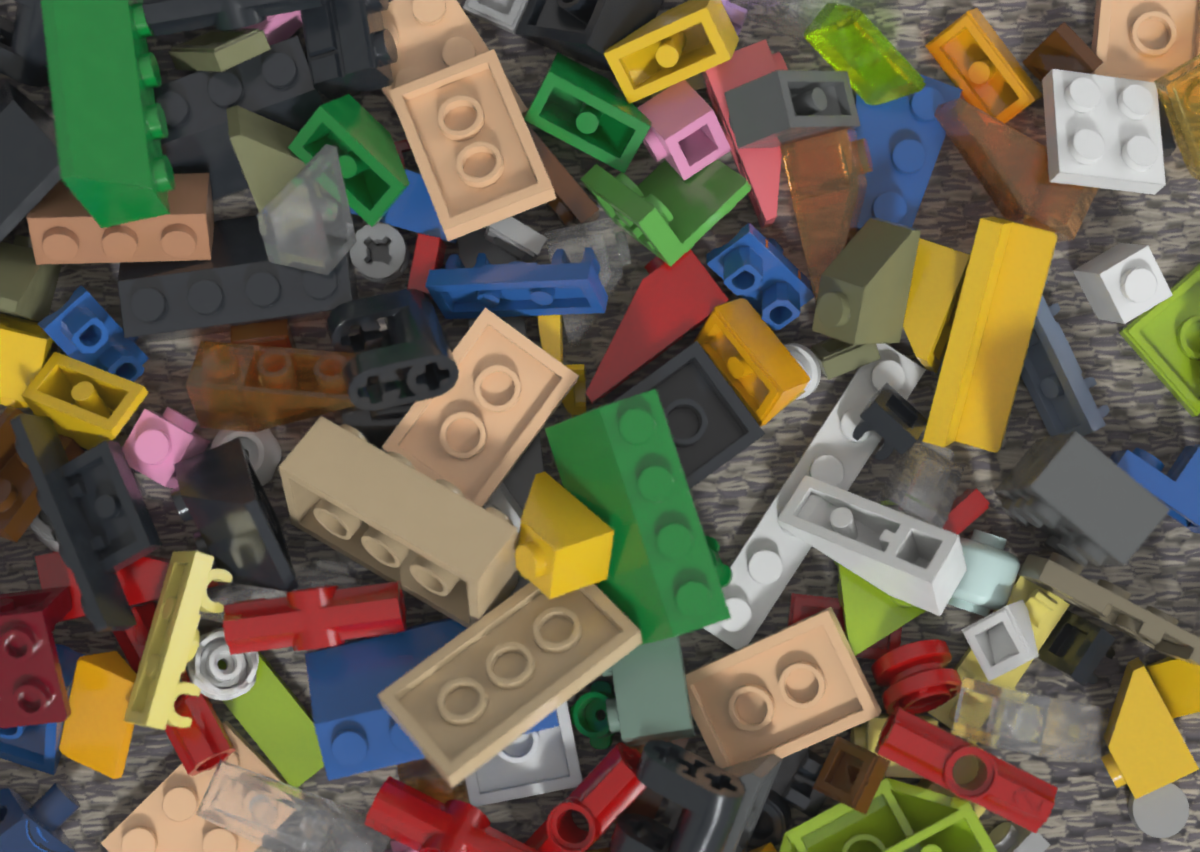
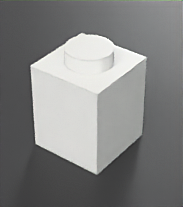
(1123, 282)

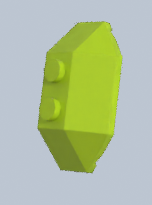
(897, 821)

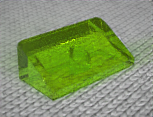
(857, 46)

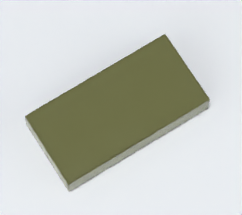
(219, 49)

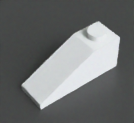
(878, 543)

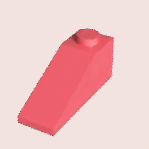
(757, 165)

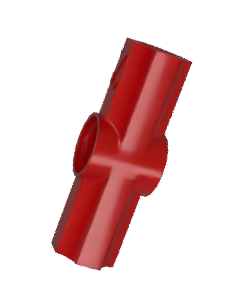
(314, 617)
(206, 739)
(996, 786)
(599, 797)
(433, 825)

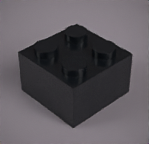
(701, 412)

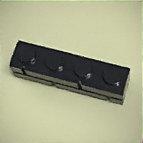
(348, 47)

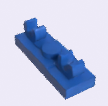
(518, 287)

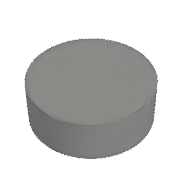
(1160, 812)

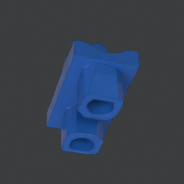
(762, 276)
(94, 337)

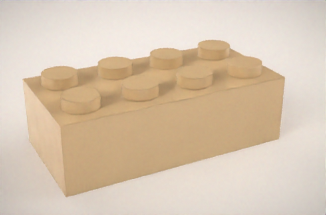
(400, 522)

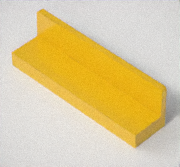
(990, 334)

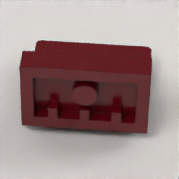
(29, 663)

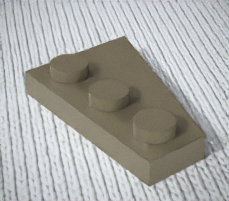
(1112, 606)

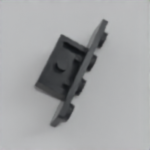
(94, 515)

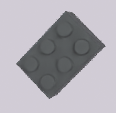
(1080, 501)

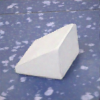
(1002, 640)

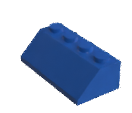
(344, 691)

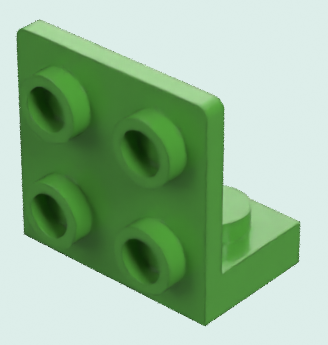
(665, 209)

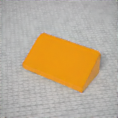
(983, 67)
(752, 359)
(98, 705)

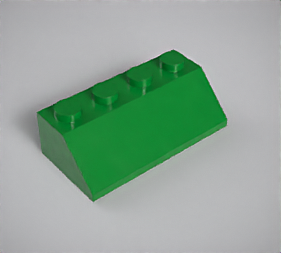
(107, 108)
(631, 478)

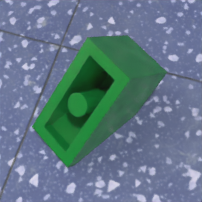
(588, 113)
(365, 153)

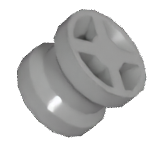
(387, 260)

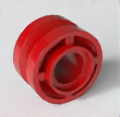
(917, 676)

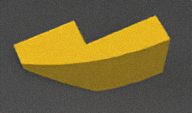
(552, 342)

